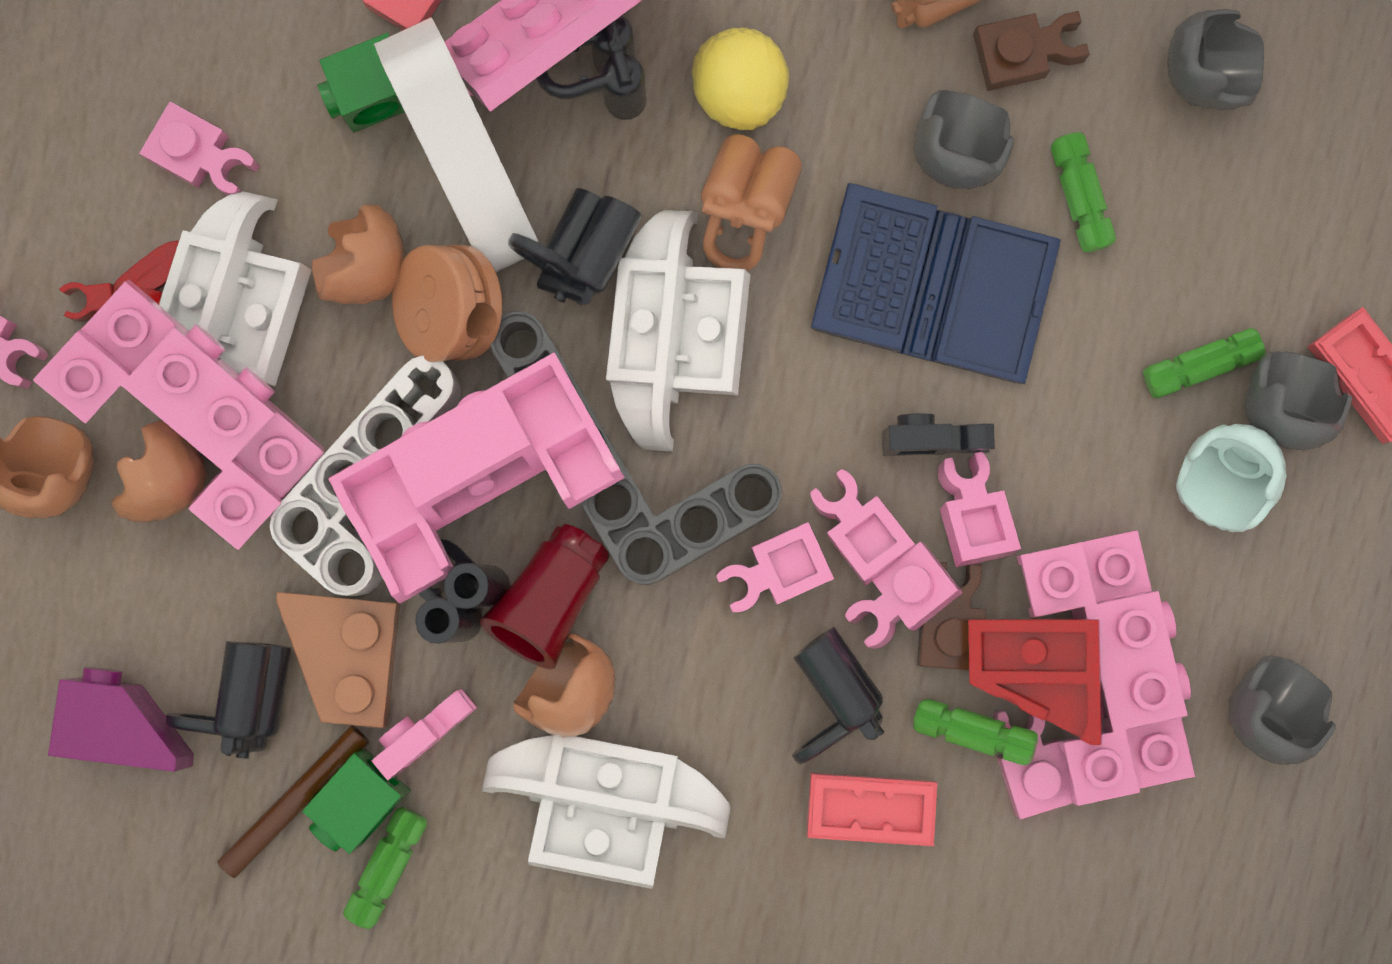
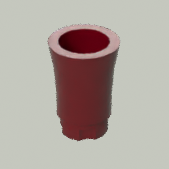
(547, 597)

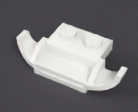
(234, 289)
(672, 328)
(604, 804)

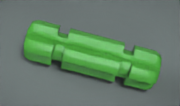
(1083, 192)
(1204, 363)
(975, 731)
(385, 868)

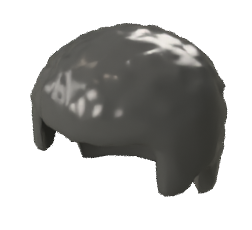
(1216, 60)
(962, 140)
(1296, 400)
(1281, 711)

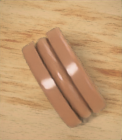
(447, 302)

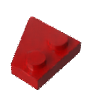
(1042, 668)

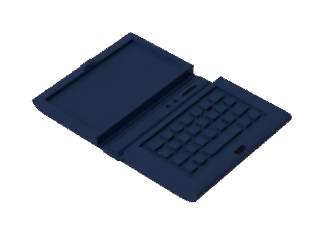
(935, 284)

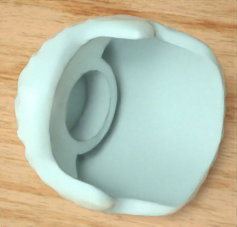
(1232, 477)

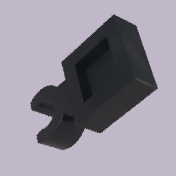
(921, 436)

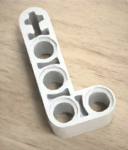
(455, 140)
(315, 492)

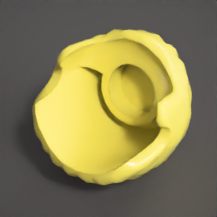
(740, 78)

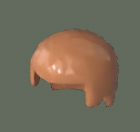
(364, 258)
(44, 467)
(162, 479)
(572, 694)

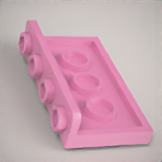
(523, 40)

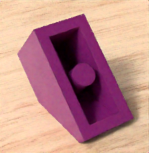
(114, 724)

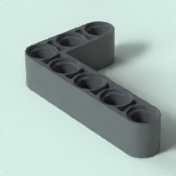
(639, 521)

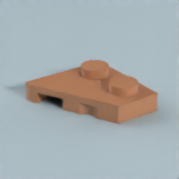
(344, 654)

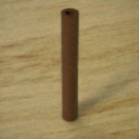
(291, 802)

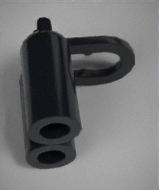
(620, 73)
(582, 247)
(468, 592)
(844, 690)
(247, 698)

